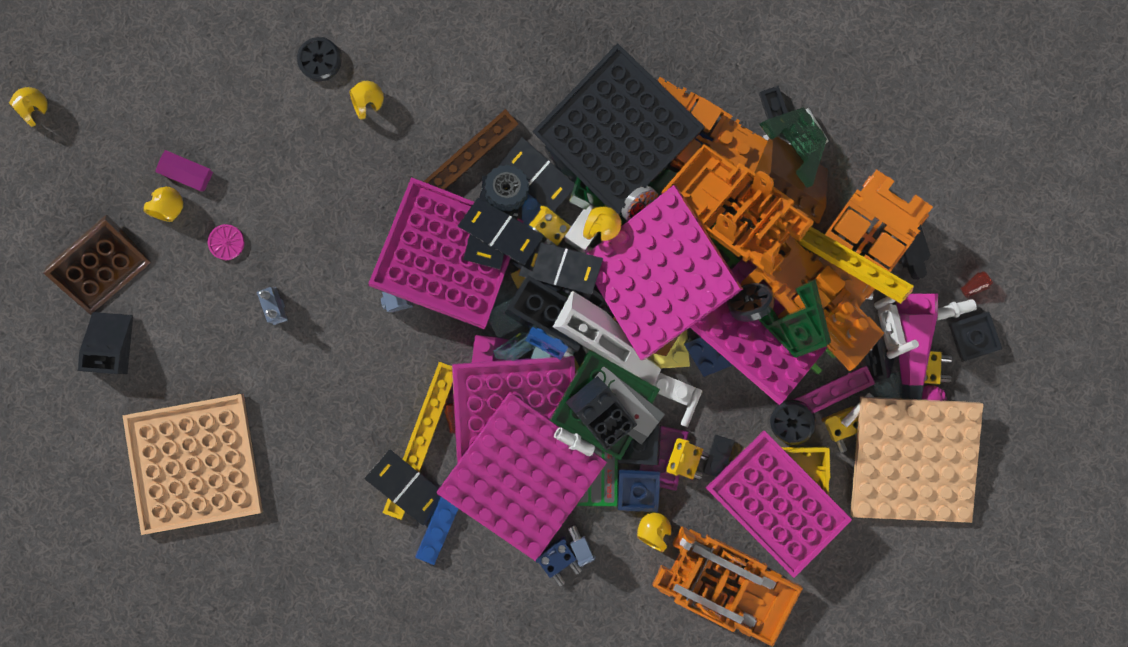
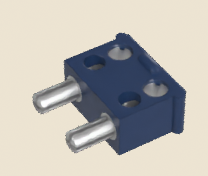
(554, 556)

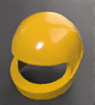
(364, 93)
(25, 99)
(165, 204)
(604, 221)
(653, 529)

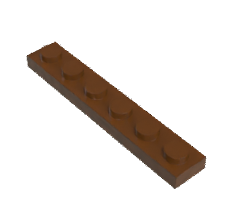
(472, 151)

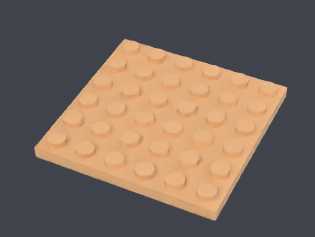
(916, 459)
(192, 464)

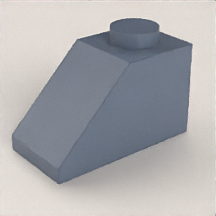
(394, 303)

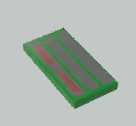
(604, 487)

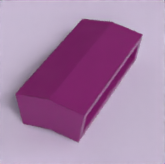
(184, 171)

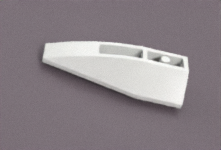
(601, 334)

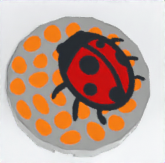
(638, 201)

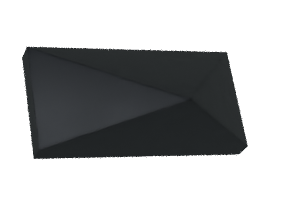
(878, 362)

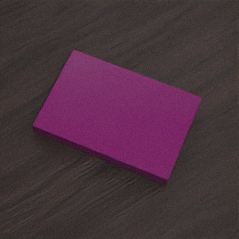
(667, 442)

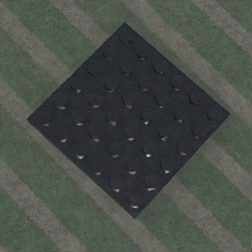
(618, 128)

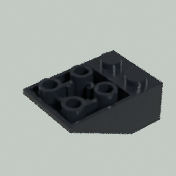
(106, 344)
(601, 413)

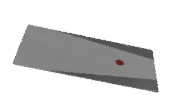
(640, 409)

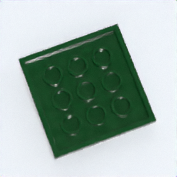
(589, 368)

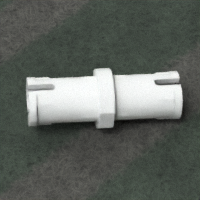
(956, 309)
(574, 441)

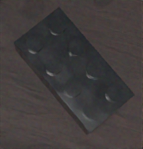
(539, 308)

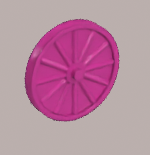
(226, 242)

